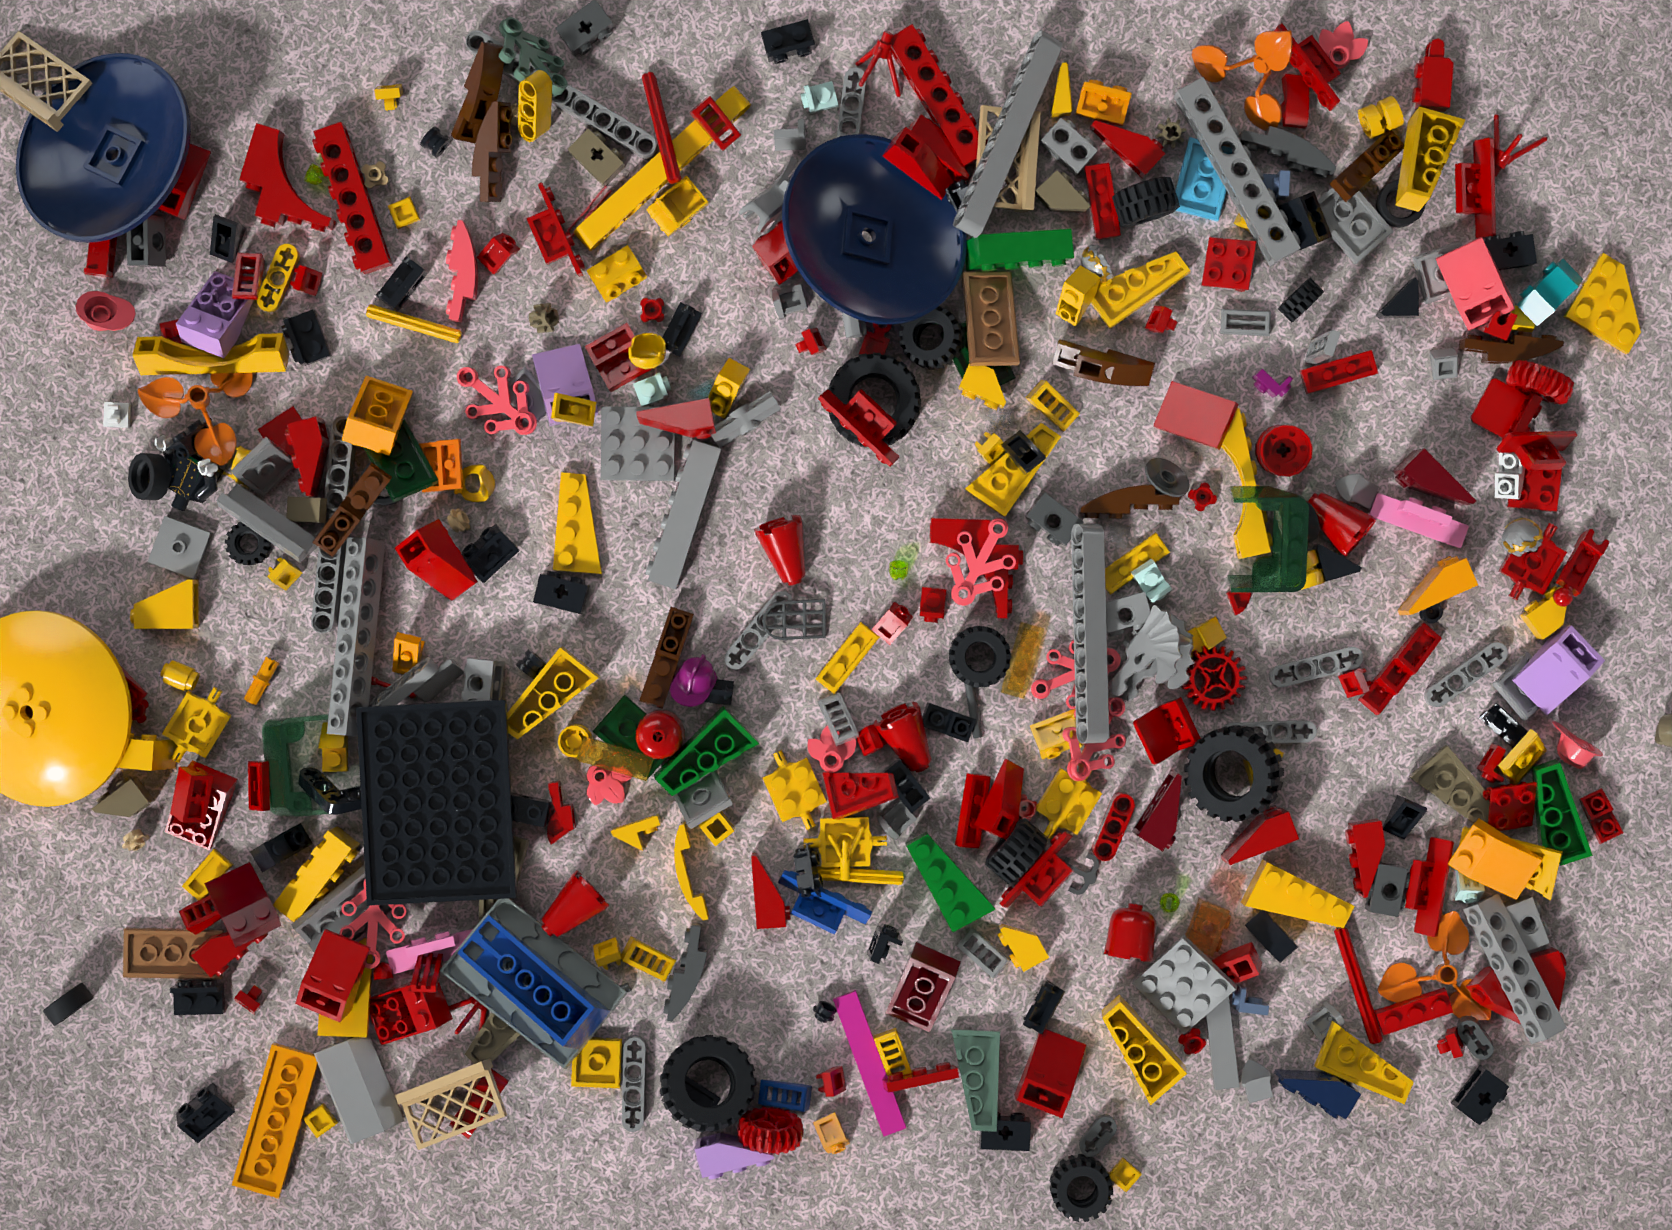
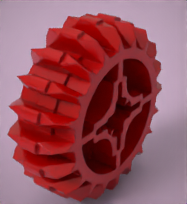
(1541, 380)
(1220, 668)
(770, 1130)

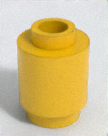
(179, 676)

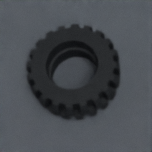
(891, 371)
(1204, 782)
(740, 1076)

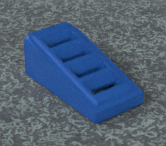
(804, 1104)

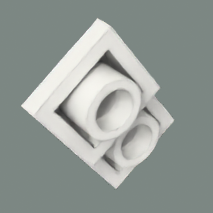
(1510, 477)

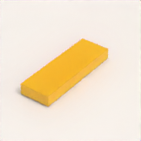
(1120, 571)
(847, 657)

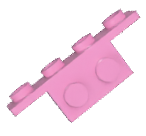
(1419, 519)
(444, 943)

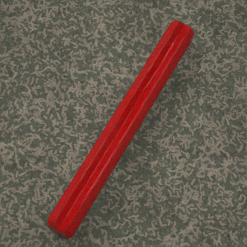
(661, 127)
(1358, 985)

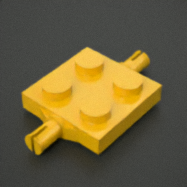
(196, 724)
(794, 789)
(1067, 803)
(845, 829)

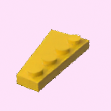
(1137, 287)
(1004, 481)
(575, 530)
(1546, 874)
(1356, 1063)

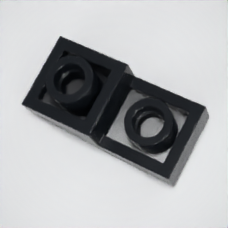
(948, 722)
(1271, 936)

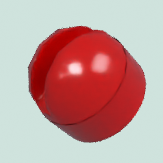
(383, 971)

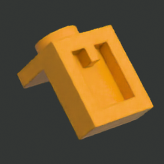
(831, 1134)

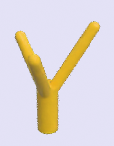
(845, 854)

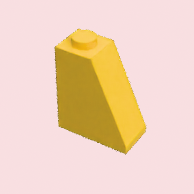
(169, 609)

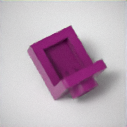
(1266, 383)

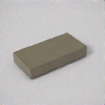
(306, 509)

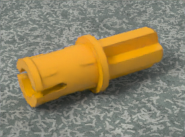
(261, 680)

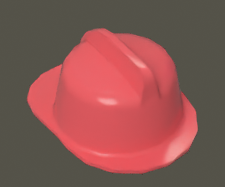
(104, 311)
(1573, 749)

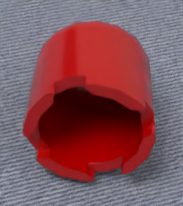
(670, 728)
(1131, 933)

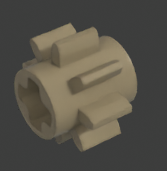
(1163, 135)
(543, 318)

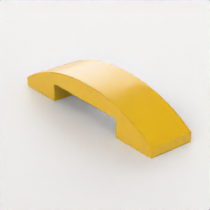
(696, 901)

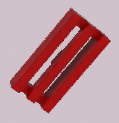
(258, 785)
(429, 960)

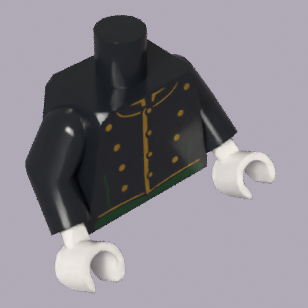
(190, 478)

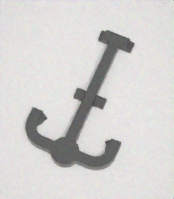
(1089, 877)

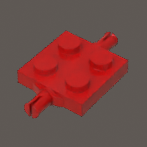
(1534, 568)

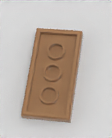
(990, 318)
(163, 953)

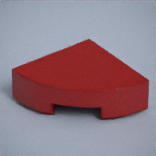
(1238, 601)
(556, 829)

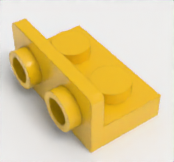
(1049, 734)

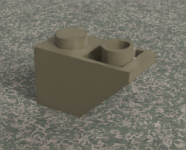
(1061, 196)
(126, 801)

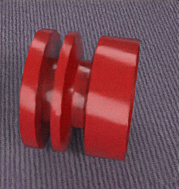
(1297, 455)

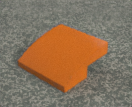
(446, 462)

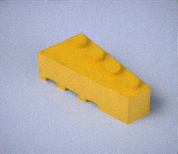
(1425, 153)
(552, 688)
(148, 753)
(317, 873)
(1289, 895)
(1145, 1052)

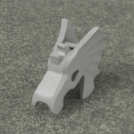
(770, 202)
(1161, 640)

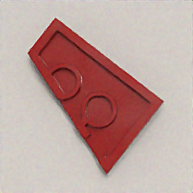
(858, 791)

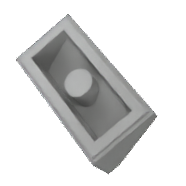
(444, 676)

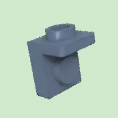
(1278, 183)
(1253, 1005)

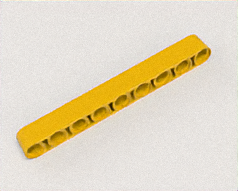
(653, 176)

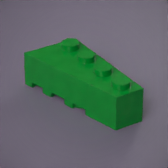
(1019, 249)
(709, 748)
(1557, 815)
(952, 890)

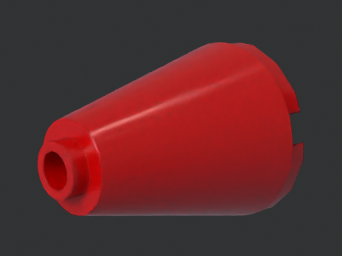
(1341, 521)
(784, 547)
(905, 733)
(573, 906)

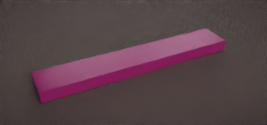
(869, 1062)

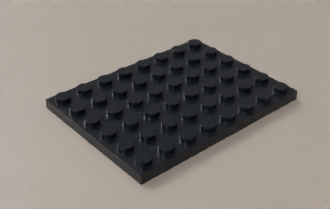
(436, 802)

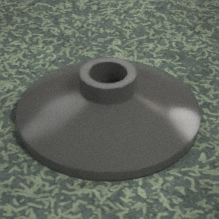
(1167, 477)

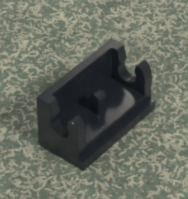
(401, 284)

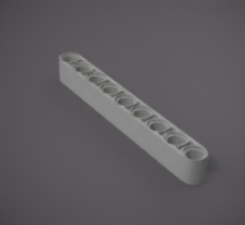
(574, 99)
(1007, 134)
(324, 561)
(1090, 633)

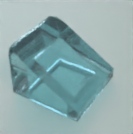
(702, 390)

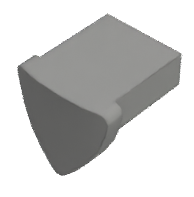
(791, 138)
(788, 300)
(1357, 490)
(896, 820)
(1321, 1020)
(1256, 1081)

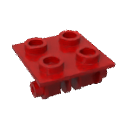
(1229, 263)
(1539, 491)
(1511, 805)

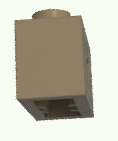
(583, 151)

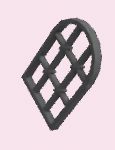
(804, 626)

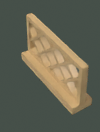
(26, 98)
(1025, 165)
(439, 1087)

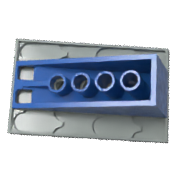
(534, 981)

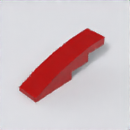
(1400, 668)

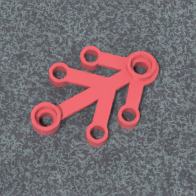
(500, 402)
(978, 566)
(1069, 676)
(1082, 759)
(372, 916)

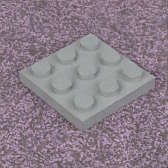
(633, 449)
(1184, 984)

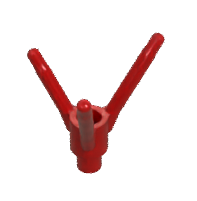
(883, 51)
(1502, 158)
(477, 1005)

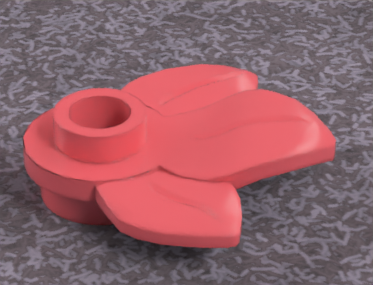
(1343, 43)
(826, 747)
(607, 787)

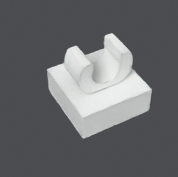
(117, 414)

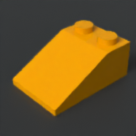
(377, 415)
(1442, 582)
(1495, 860)

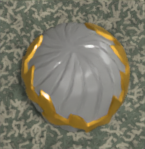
(1096, 263)
(1521, 536)

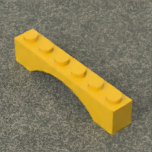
(164, 357)
(1250, 533)

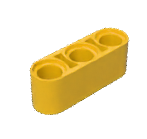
(534, 105)

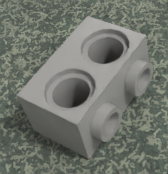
(1064, 151)

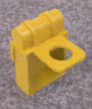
(677, 206)

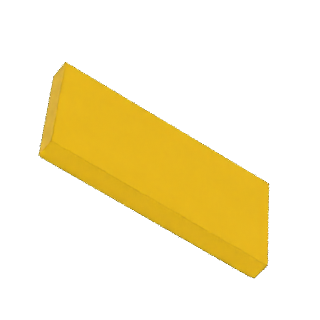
(357, 1021)

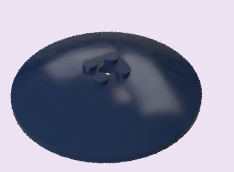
(70, 173)
(913, 247)

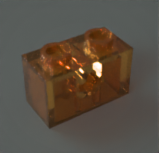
(1204, 914)

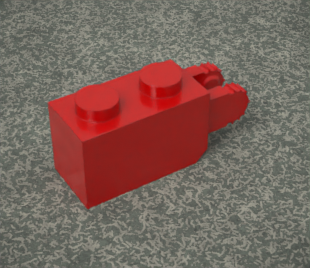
(1434, 78)

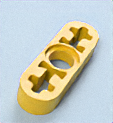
(292, 263)

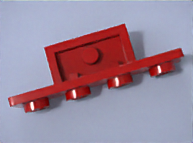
(1315, 67)
(1477, 188)
(550, 234)
(865, 420)
(1538, 449)
(1044, 877)
(1429, 885)

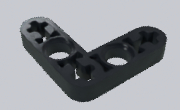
(327, 794)

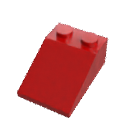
(1263, 834)

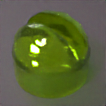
(312, 175)
(898, 569)
(1174, 902)

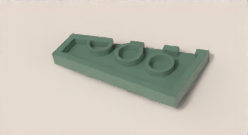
(979, 1071)

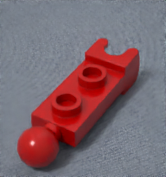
(1578, 568)

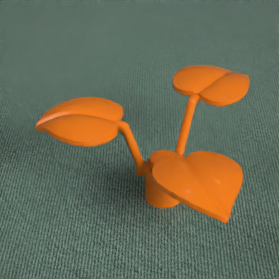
(1272, 52)
(164, 398)
(1401, 982)

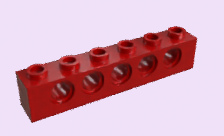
(914, 39)
(337, 136)

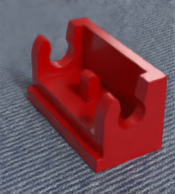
(101, 258)
(1499, 326)
(191, 795)

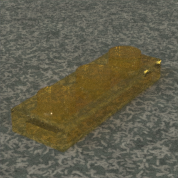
(1022, 660)
(615, 758)

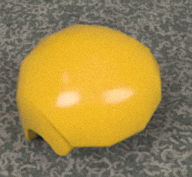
(647, 350)

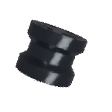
(435, 141)
(531, 664)

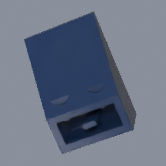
(1316, 1087)

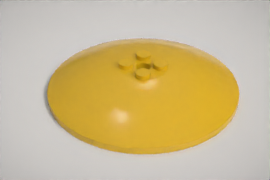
(77, 707)

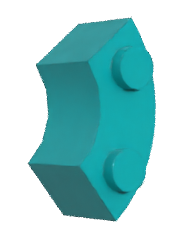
(1550, 291)

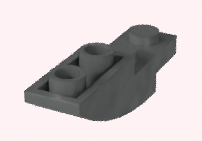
(1297, 151)
(685, 981)

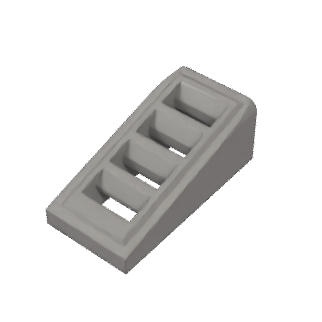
(845, 737)
(978, 959)

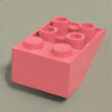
(1475, 283)

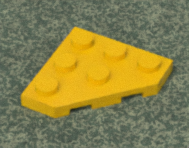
(1606, 305)

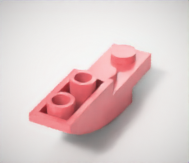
(464, 261)

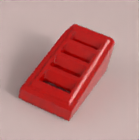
(695, 112)
(248, 260)
(195, 910)

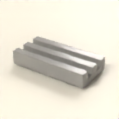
(1224, 321)

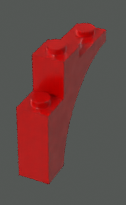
(266, 171)
(945, 533)

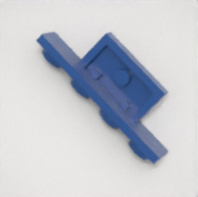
(825, 910)

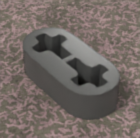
(1471, 1040)
(1102, 1139)

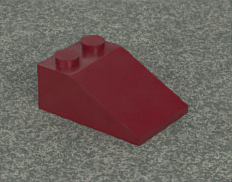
(1426, 475)
(1160, 818)
(243, 904)
(923, 987)

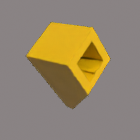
(1077, 295)
(983, 384)
(727, 387)
(1544, 616)
(717, 828)
(1025, 946)

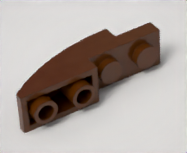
(483, 89)
(491, 142)
(1367, 165)
(1519, 347)
(1103, 367)
(1119, 501)
(352, 509)
(666, 657)

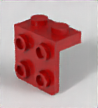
(1505, 409)
(1166, 730)

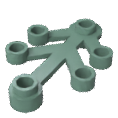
(513, 33)

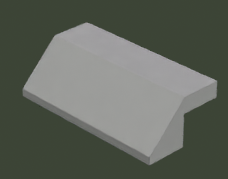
(267, 522)
(329, 916)
(359, 1088)

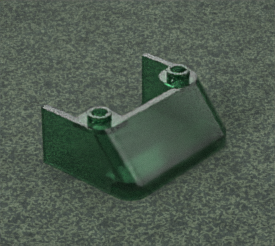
(1288, 564)
(276, 737)

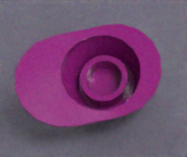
(693, 682)

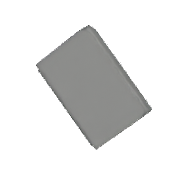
(1444, 363)

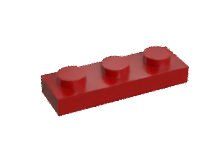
(1101, 203)
(1339, 372)
(973, 799)
(1414, 1011)
(920, 1077)

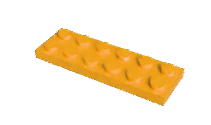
(275, 1120)

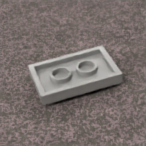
(1353, 224)

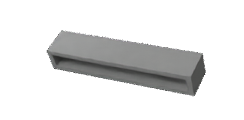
(684, 515)

